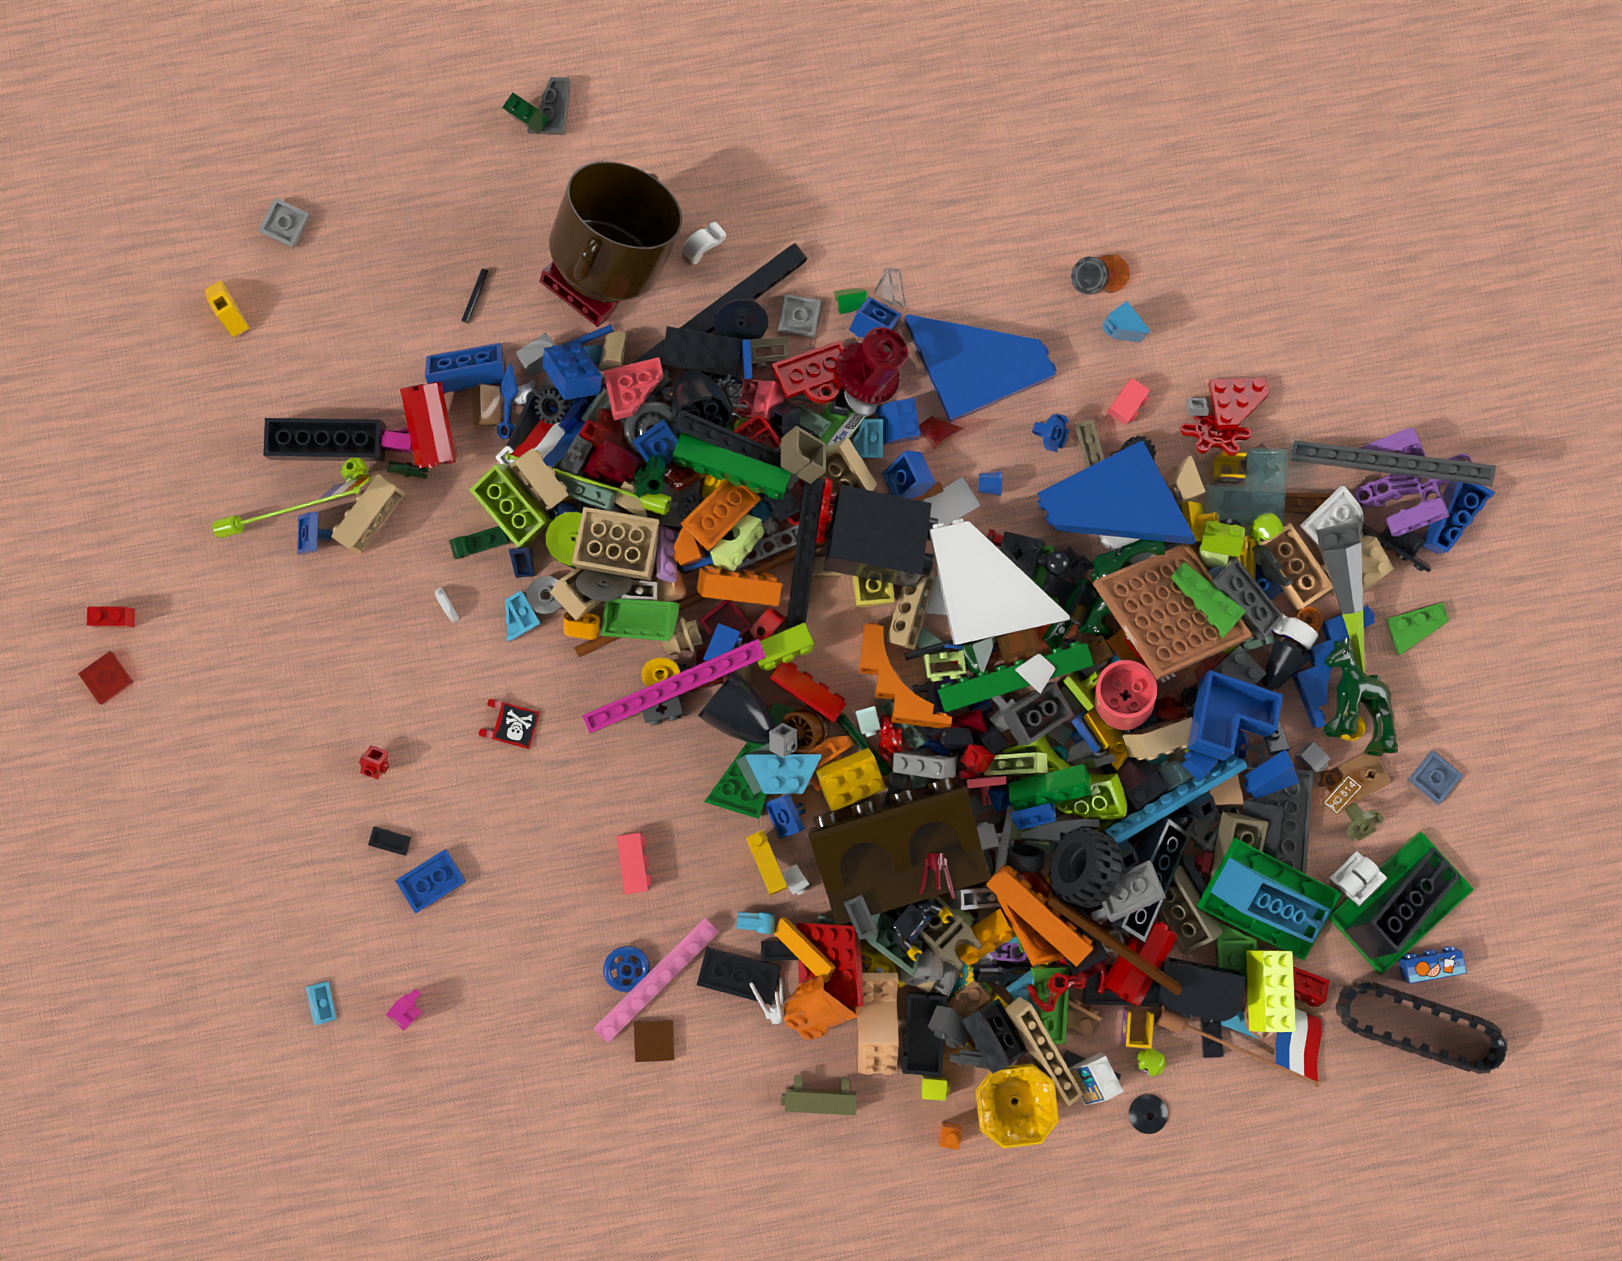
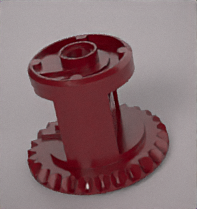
(868, 370)

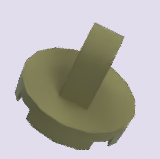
(1362, 823)

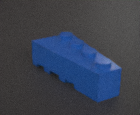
(1462, 503)

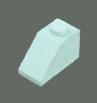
(868, 721)

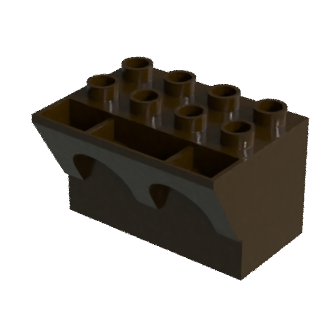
(886, 848)

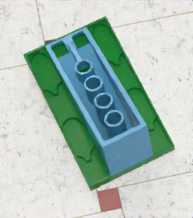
(1269, 899)

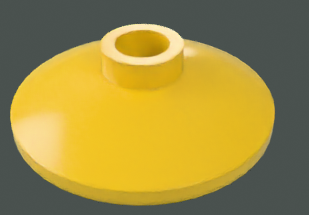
(650, 673)

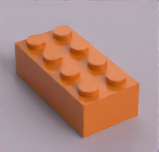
(739, 586)

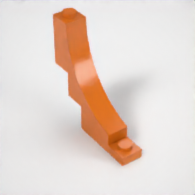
(907, 706)

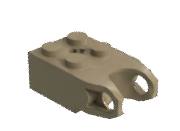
(948, 936)

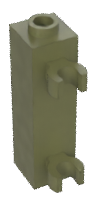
(818, 1100)

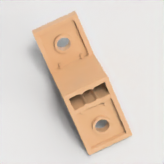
(878, 1024)

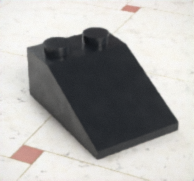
(1139, 781)

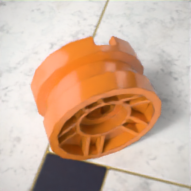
(1311, 614)

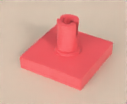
(985, 784)

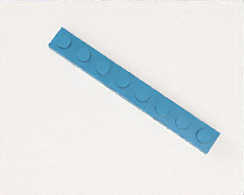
(1175, 799)

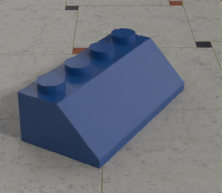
(466, 367)

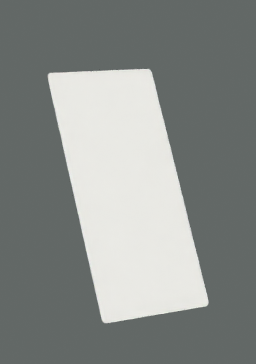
(953, 502)

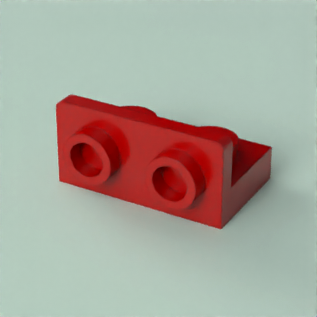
(1310, 987)

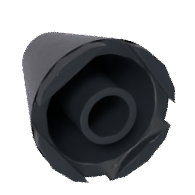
(1283, 663)

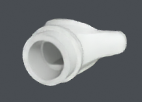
(524, 391)

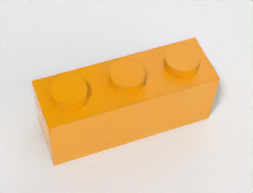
(991, 933)

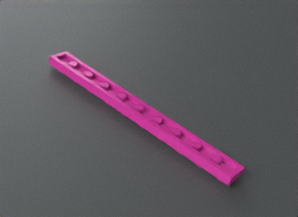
(674, 686)

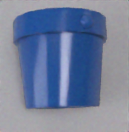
(990, 483)

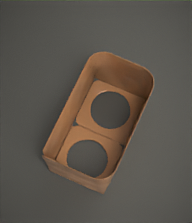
(486, 405)

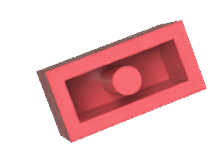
(1128, 401)

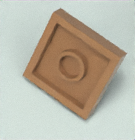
(1367, 771)

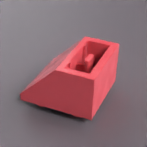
(759, 398)

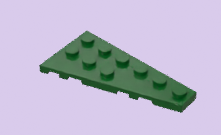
(732, 789)

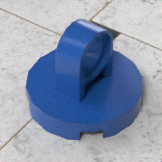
(1053, 432)

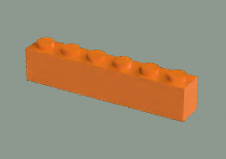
(1040, 915)

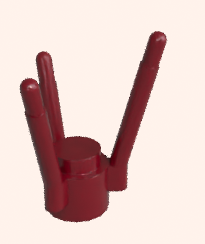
(937, 862)

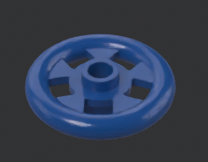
(610, 964)

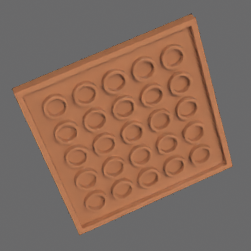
(1161, 617)

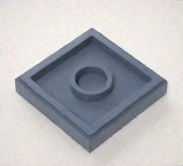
(1435, 777)

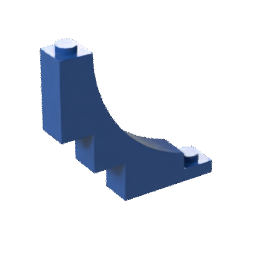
(1313, 681)

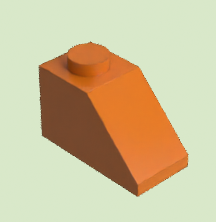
(687, 549)

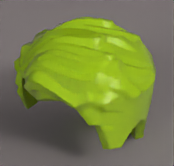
(1265, 527)

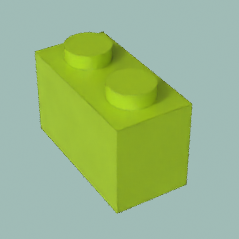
(1223, 538)

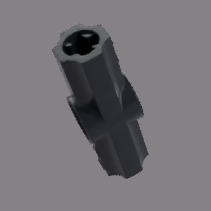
(1000, 973)

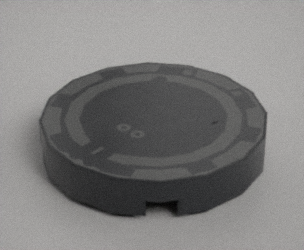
(1090, 275)

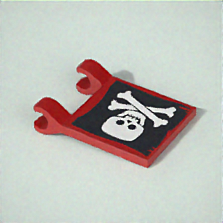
(514, 724)

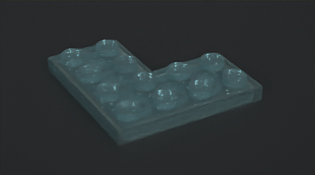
(1263, 489)

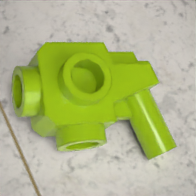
(354, 469)

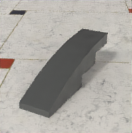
(1052, 832)

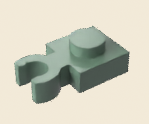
(1252, 643)

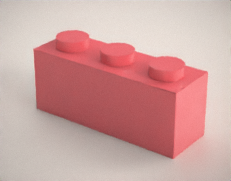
(634, 863)

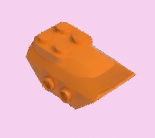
(815, 1011)

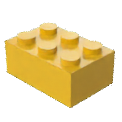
(850, 779)

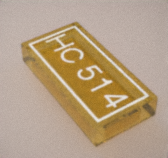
(1342, 794)

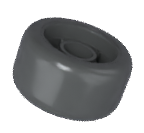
(648, 414)

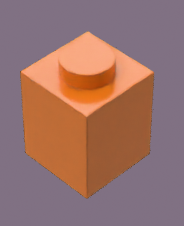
(950, 1135)

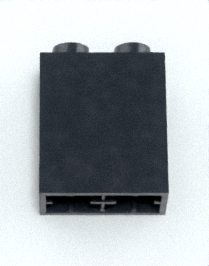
(879, 537)

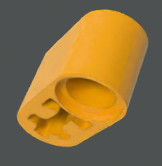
(585, 627)

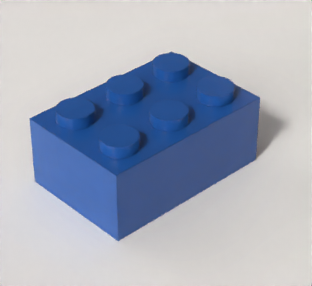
(572, 371)

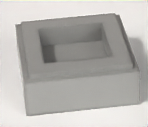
(1197, 407)

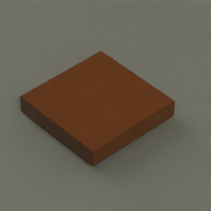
(654, 1040)

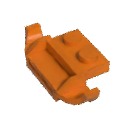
(829, 753)

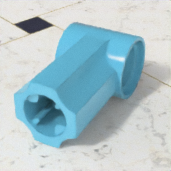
(761, 922)

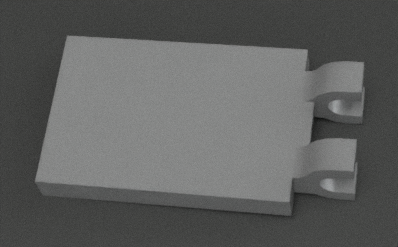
(1133, 892)

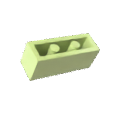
(1018, 764)

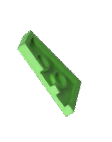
(1415, 625)

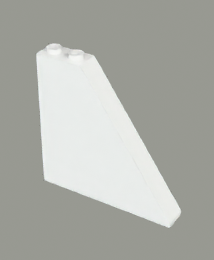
(984, 588)

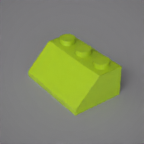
(786, 646)

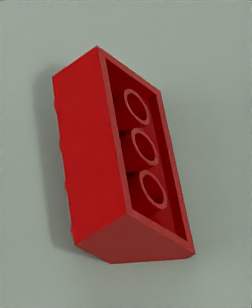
(808, 691)

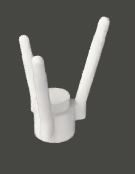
(776, 1011)

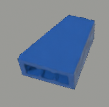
(1271, 776)

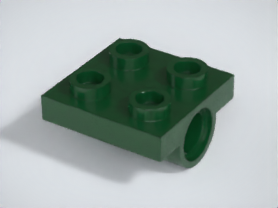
(651, 477)

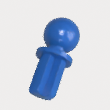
(935, 746)

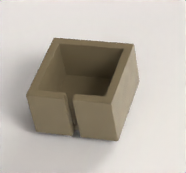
(803, 454)

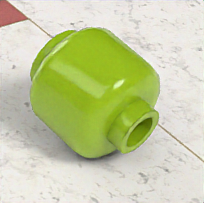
(1151, 1062)

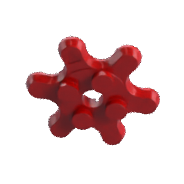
(1207, 439)
(826, 510)

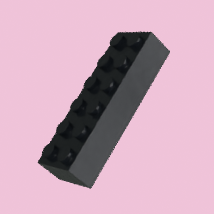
(323, 439)
(1164, 846)

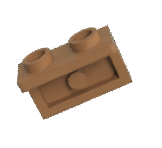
(969, 999)

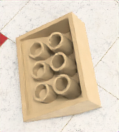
(616, 543)

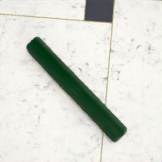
(862, 743)

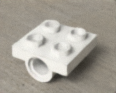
(1358, 878)

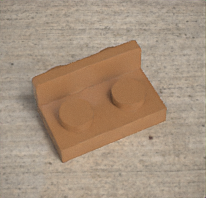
(1080, 1018)

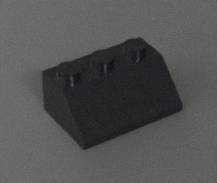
(995, 1036)

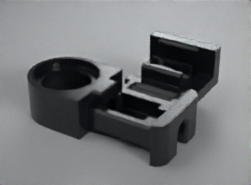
(1077, 566)

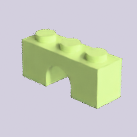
(731, 553)

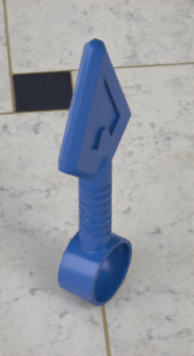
(509, 391)

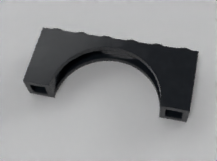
(1199, 808)

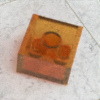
(1017, 644)

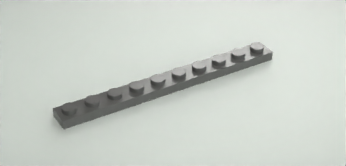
(1394, 463)

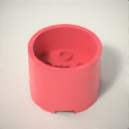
(1127, 679)

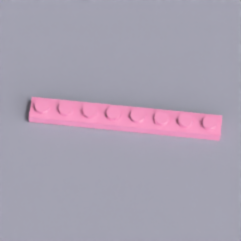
(656, 980)

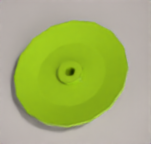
(562, 536)

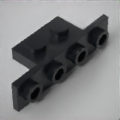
(1405, 545)

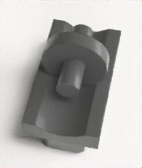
(576, 455)

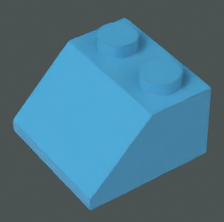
(1125, 324)

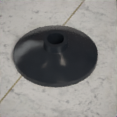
(1141, 1107)

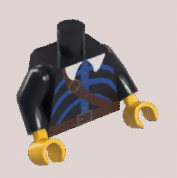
(914, 921)

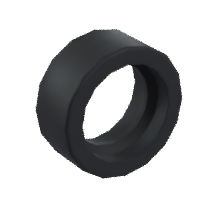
(1025, 858)

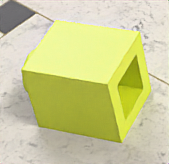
(934, 1088)

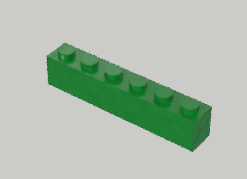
(731, 466)

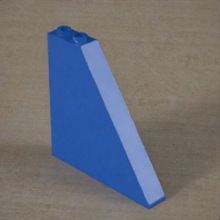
(977, 365)
(1117, 499)

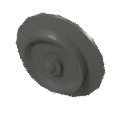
(603, 585)

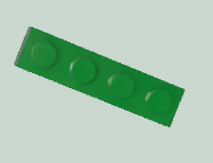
(1050, 788)

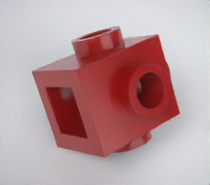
(374, 762)

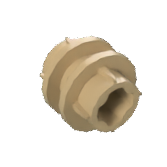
(684, 637)

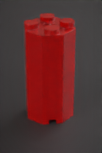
(428, 424)
(1130, 981)

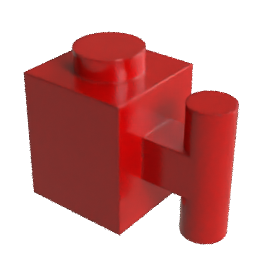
(977, 760)

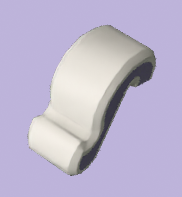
(1297, 631)

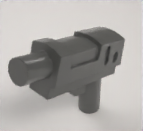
(969, 1057)

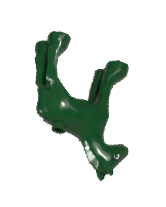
(1109, 563)
(1358, 688)

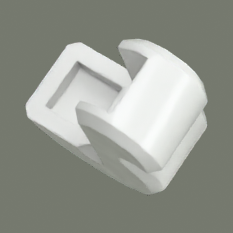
(702, 241)

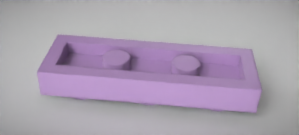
(665, 558)

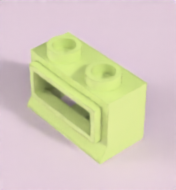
(945, 657)

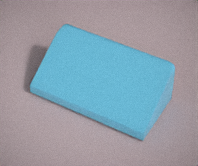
(320, 1003)

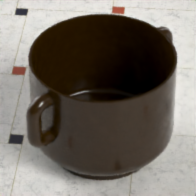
(614, 231)

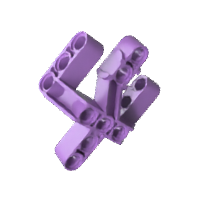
(1416, 517)

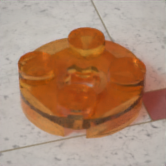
(1121, 272)

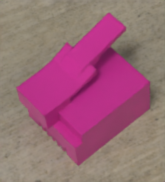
(397, 441)
(405, 1011)

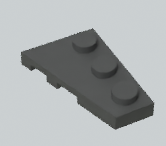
(555, 106)

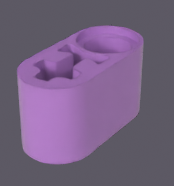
(1003, 955)

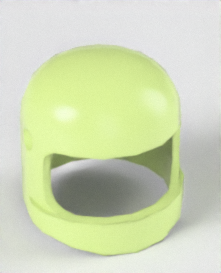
(1212, 559)

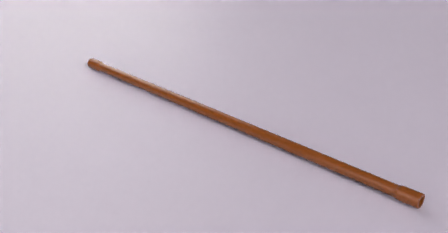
(591, 645)

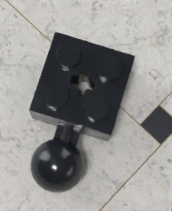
(1032, 548)

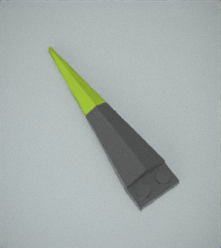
(1343, 560)

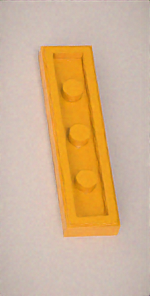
(804, 949)

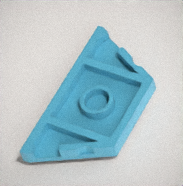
(782, 774)

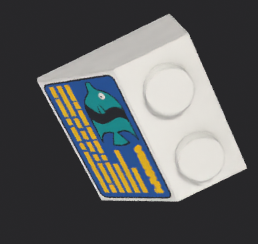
(1096, 1079)

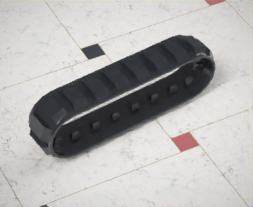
(1498, 1043)

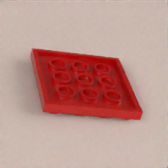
(843, 949)

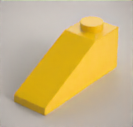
(766, 862)

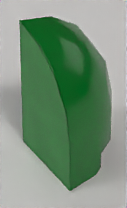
(850, 299)

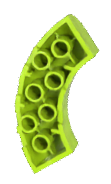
(1107, 795)

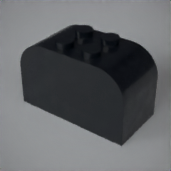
(1205, 992)

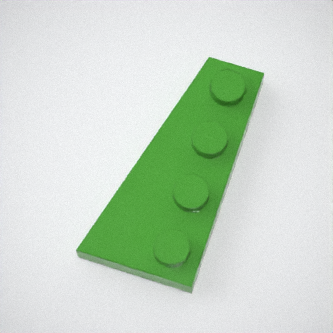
(1214, 603)
(1055, 1021)

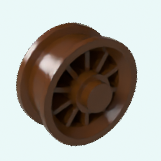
(809, 726)

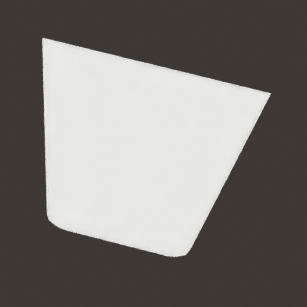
(1036, 672)

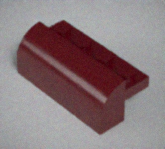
(593, 310)

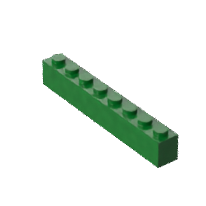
(1008, 680)

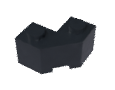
(785, 418)

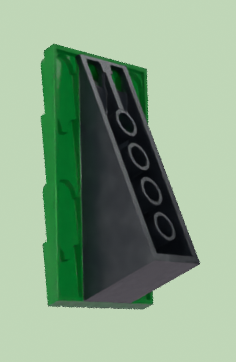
(1405, 907)

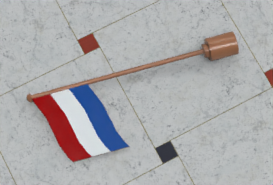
(1293, 1051)

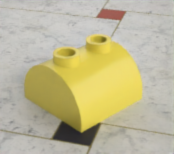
(872, 592)

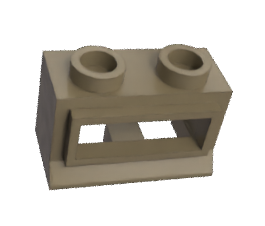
(762, 362)

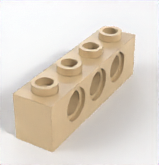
(910, 619)

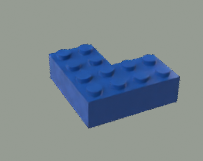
(1225, 706)

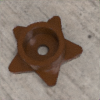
(1324, 779)

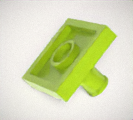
(1083, 688)

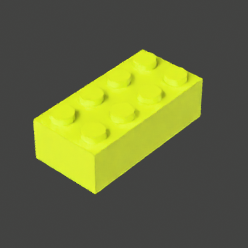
(1270, 991)

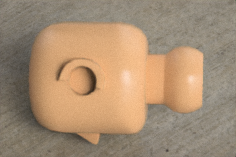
(671, 591)

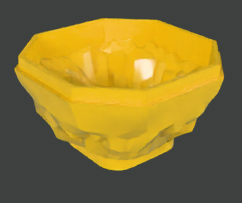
(1028, 1119)

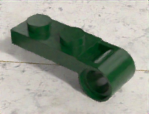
(478, 542)

